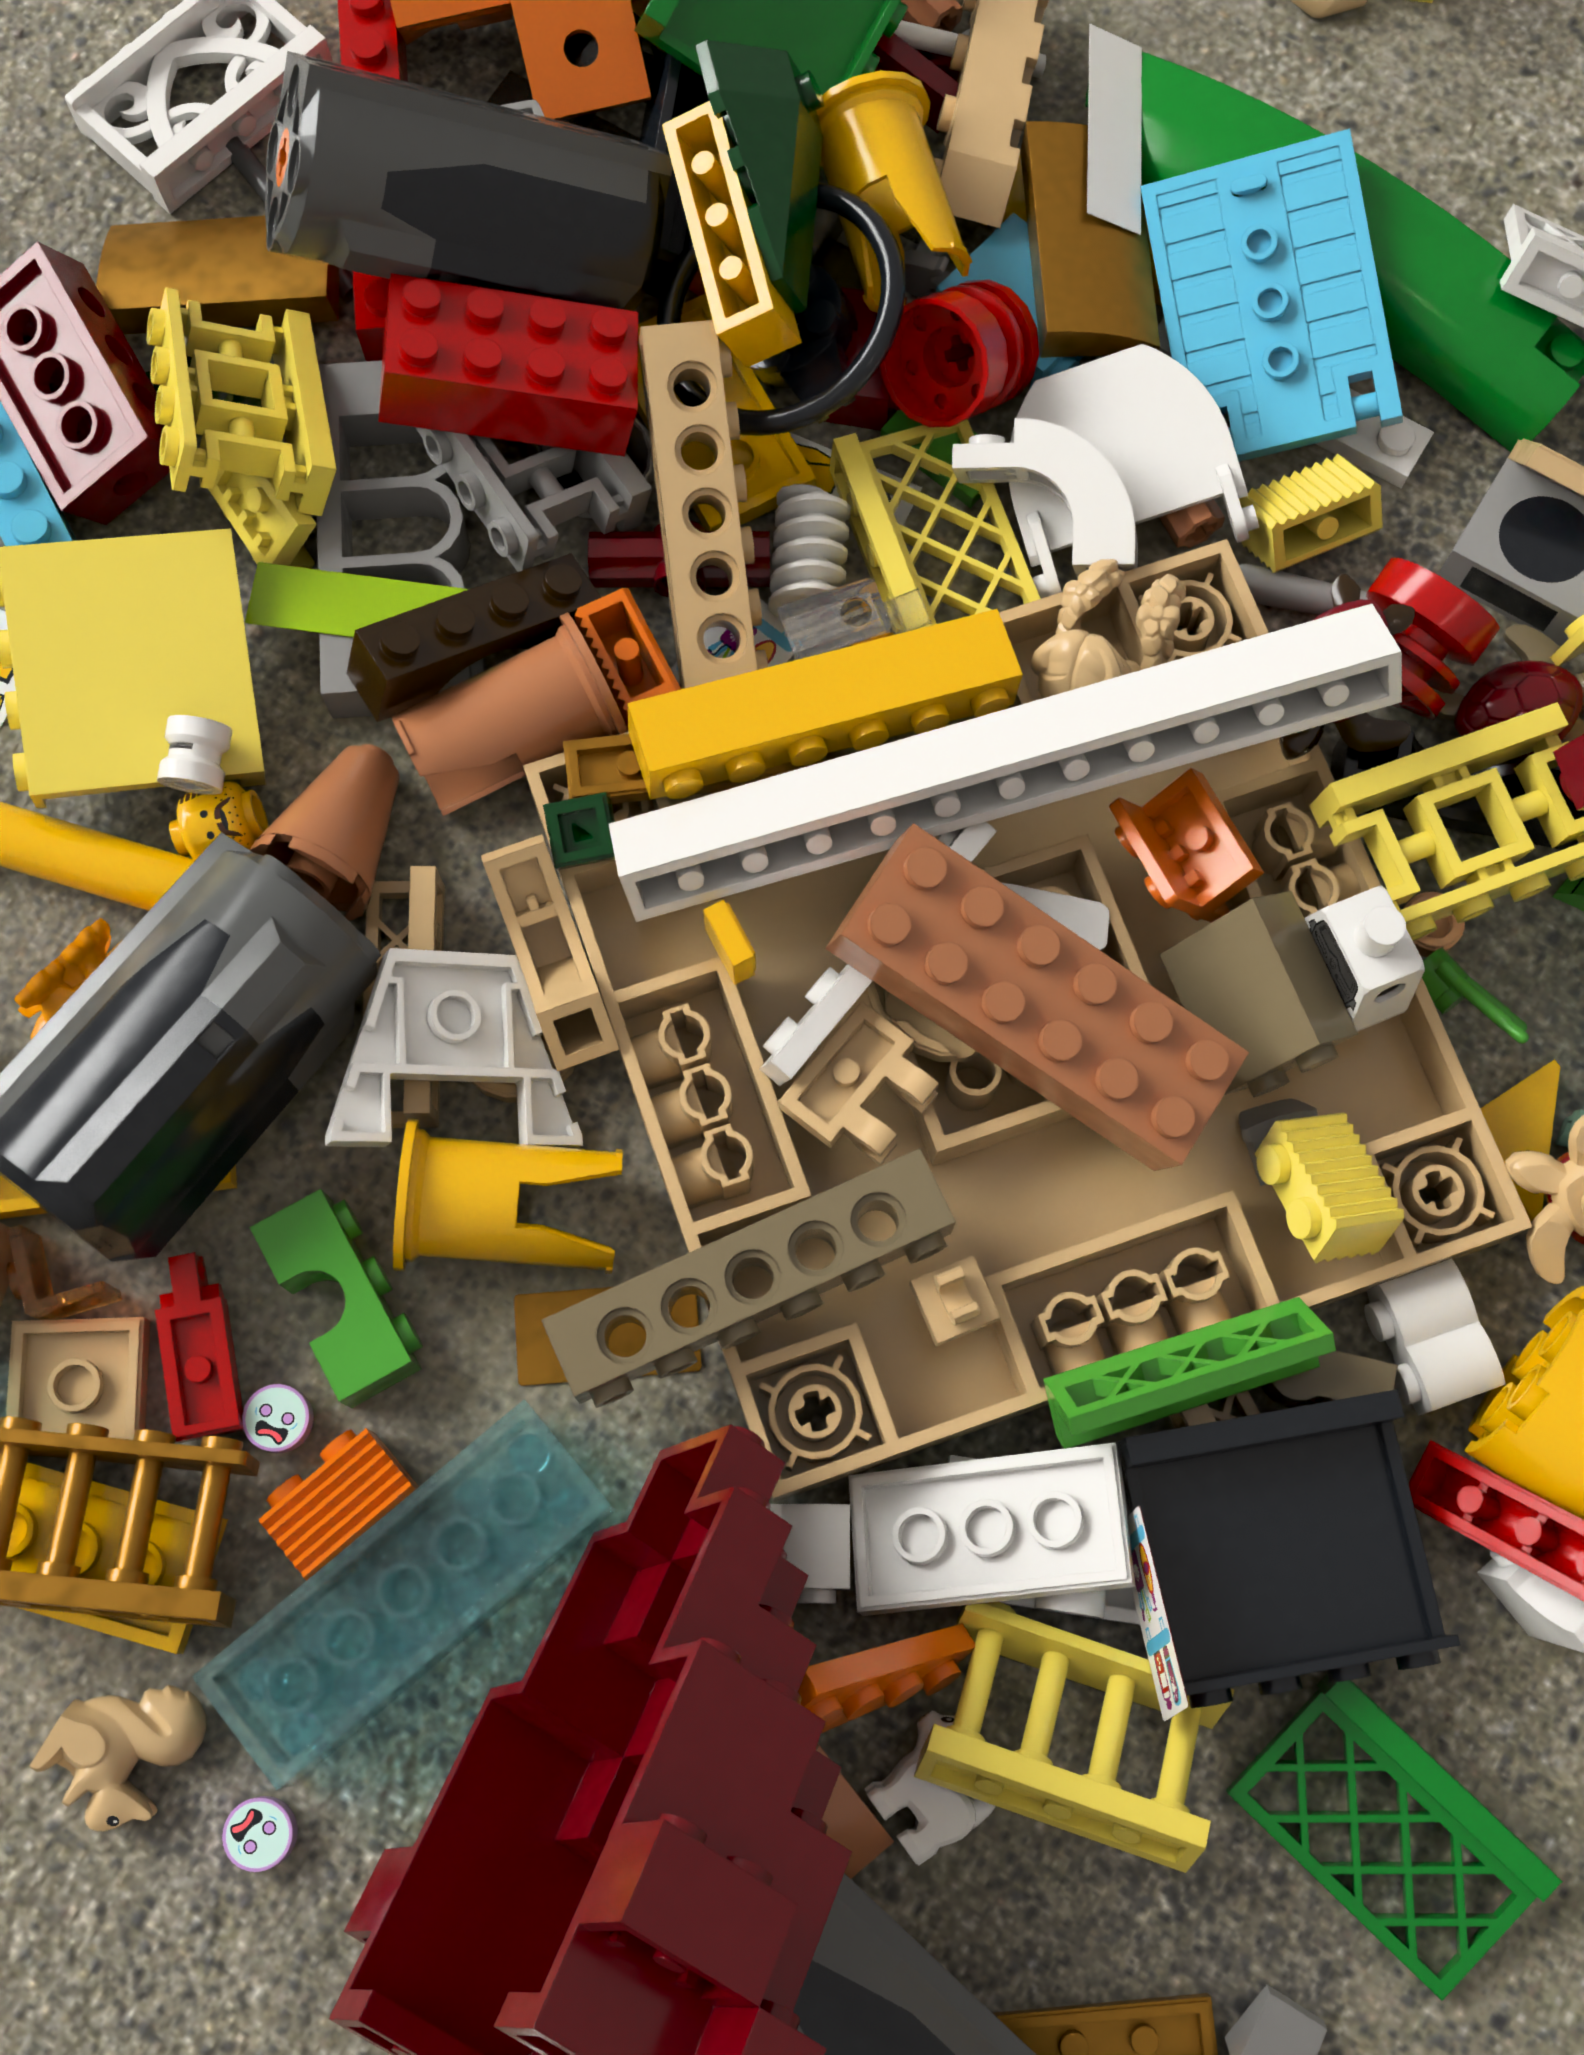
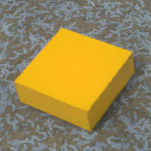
(730, 941)

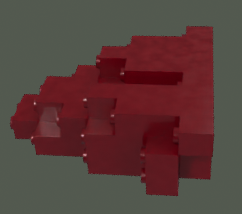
(633, 1818)

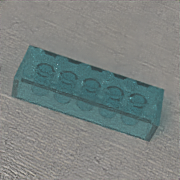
(403, 1596)

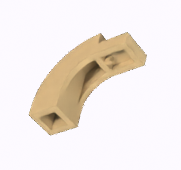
(550, 953)

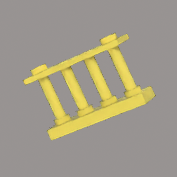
(1026, 1778)

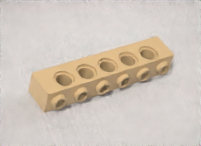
(696, 354)

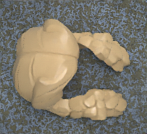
(1082, 659)

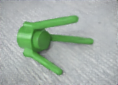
(1451, 984)

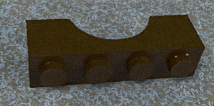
(424, 648)

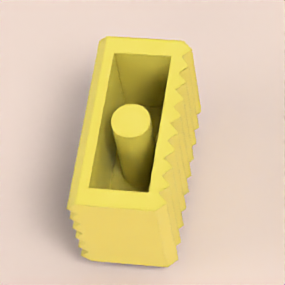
(1312, 512)
(1328, 1186)

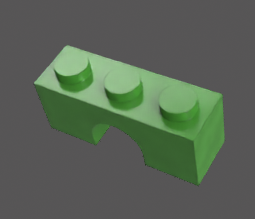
(368, 1345)

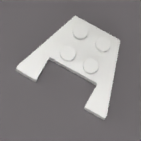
(450, 1022)

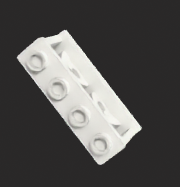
(144, 77)

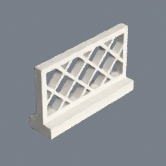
(1545, 264)

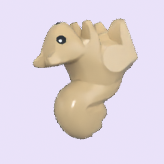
(105, 1740)

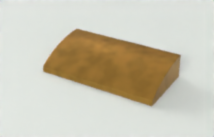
(212, 263)
(1086, 272)

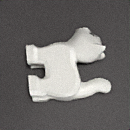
(939, 1812)

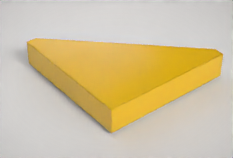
(1524, 1121)

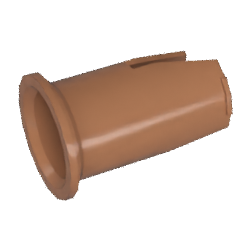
(508, 717)

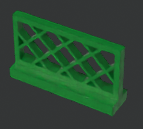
(1444, 1801)

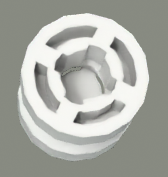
(194, 754)

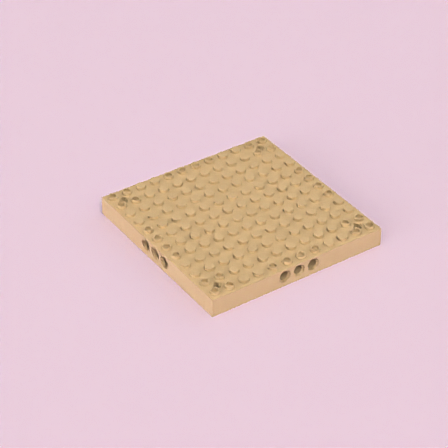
(1064, 1225)

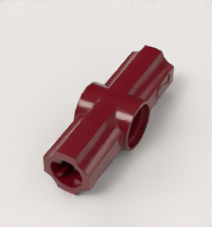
(639, 561)

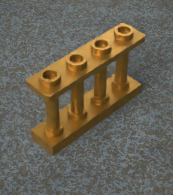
(125, 1587)

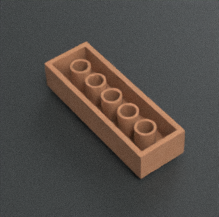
(1037, 1000)

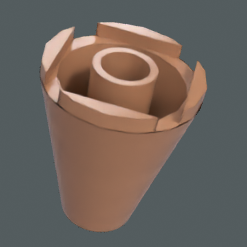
(338, 828)

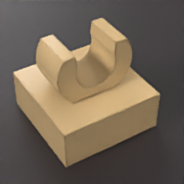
(954, 1300)

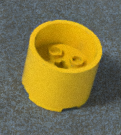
(1536, 1421)

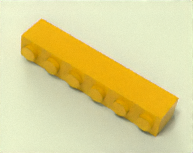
(823, 705)

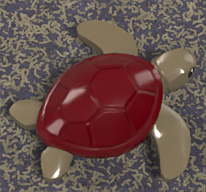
(1519, 688)

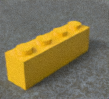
(741, 298)

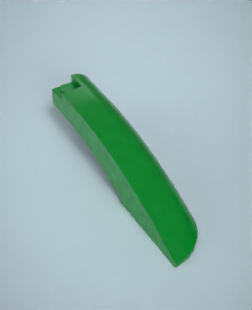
(1436, 277)

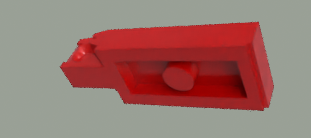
(198, 1354)

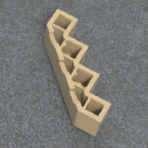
(989, 105)

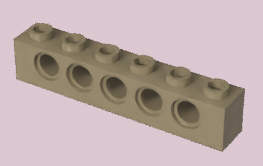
(899, 1188)

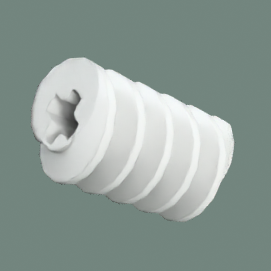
(807, 544)

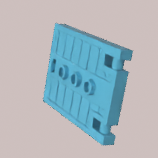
(1275, 293)

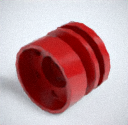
(961, 353)
(1443, 627)

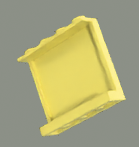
(112, 646)

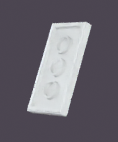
(990, 1530)

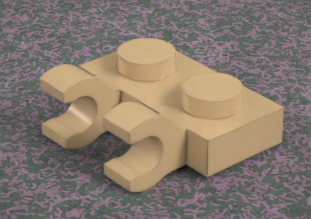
(848, 1074)

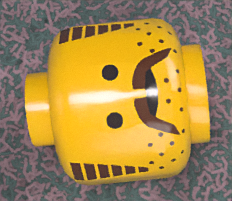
(204, 817)

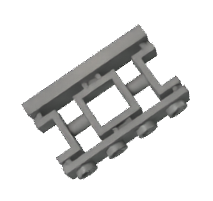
(611, 491)

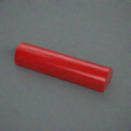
(1501, 1517)

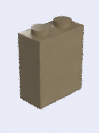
(1264, 989)

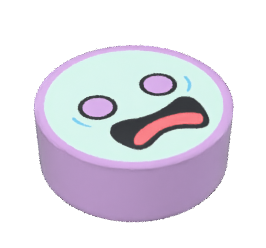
(277, 1418)
(259, 1833)

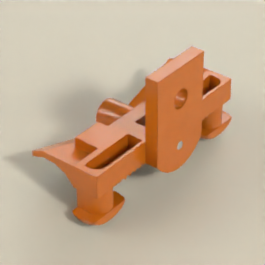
(543, 28)

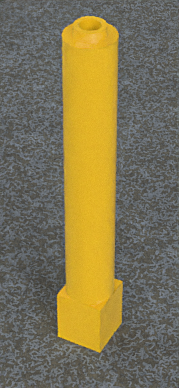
(86, 858)

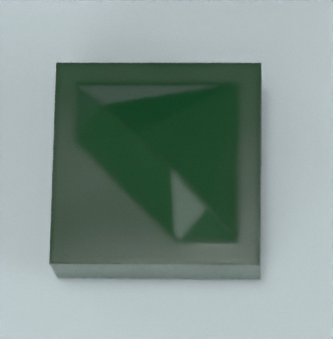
(580, 830)

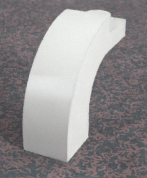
(1072, 471)

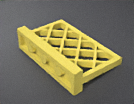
(884, 540)

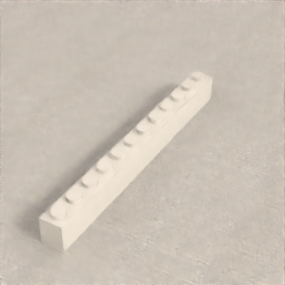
(1008, 761)

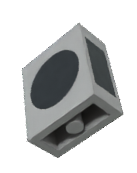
(1524, 552)

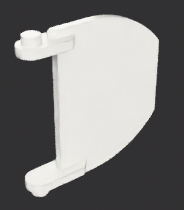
(1153, 429)

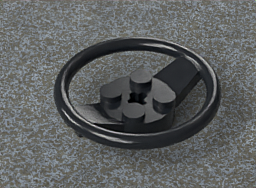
(818, 365)

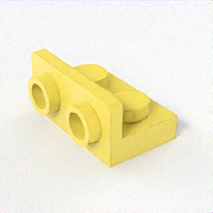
(265, 525)

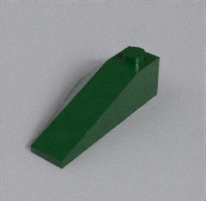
(775, 152)

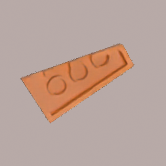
(884, 1675)

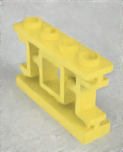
(238, 434)
(1446, 780)

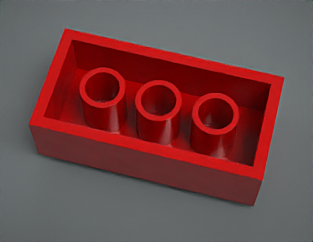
(509, 366)

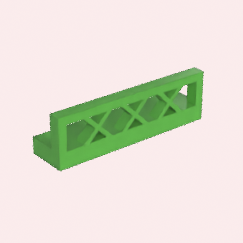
(1186, 1371)

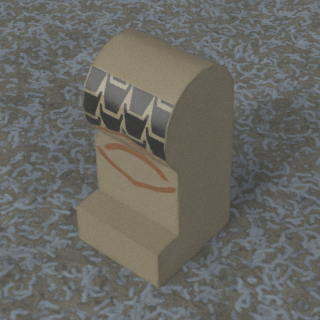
(1338, 1377)

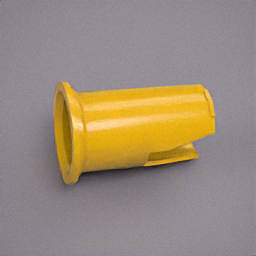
(882, 155)
(465, 1198)

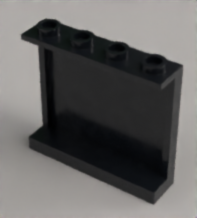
(1286, 1546)

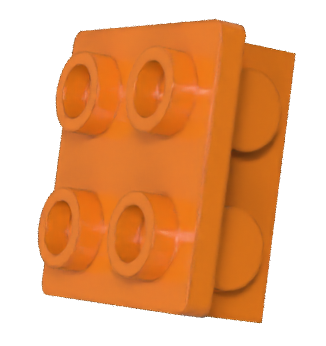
(1187, 847)

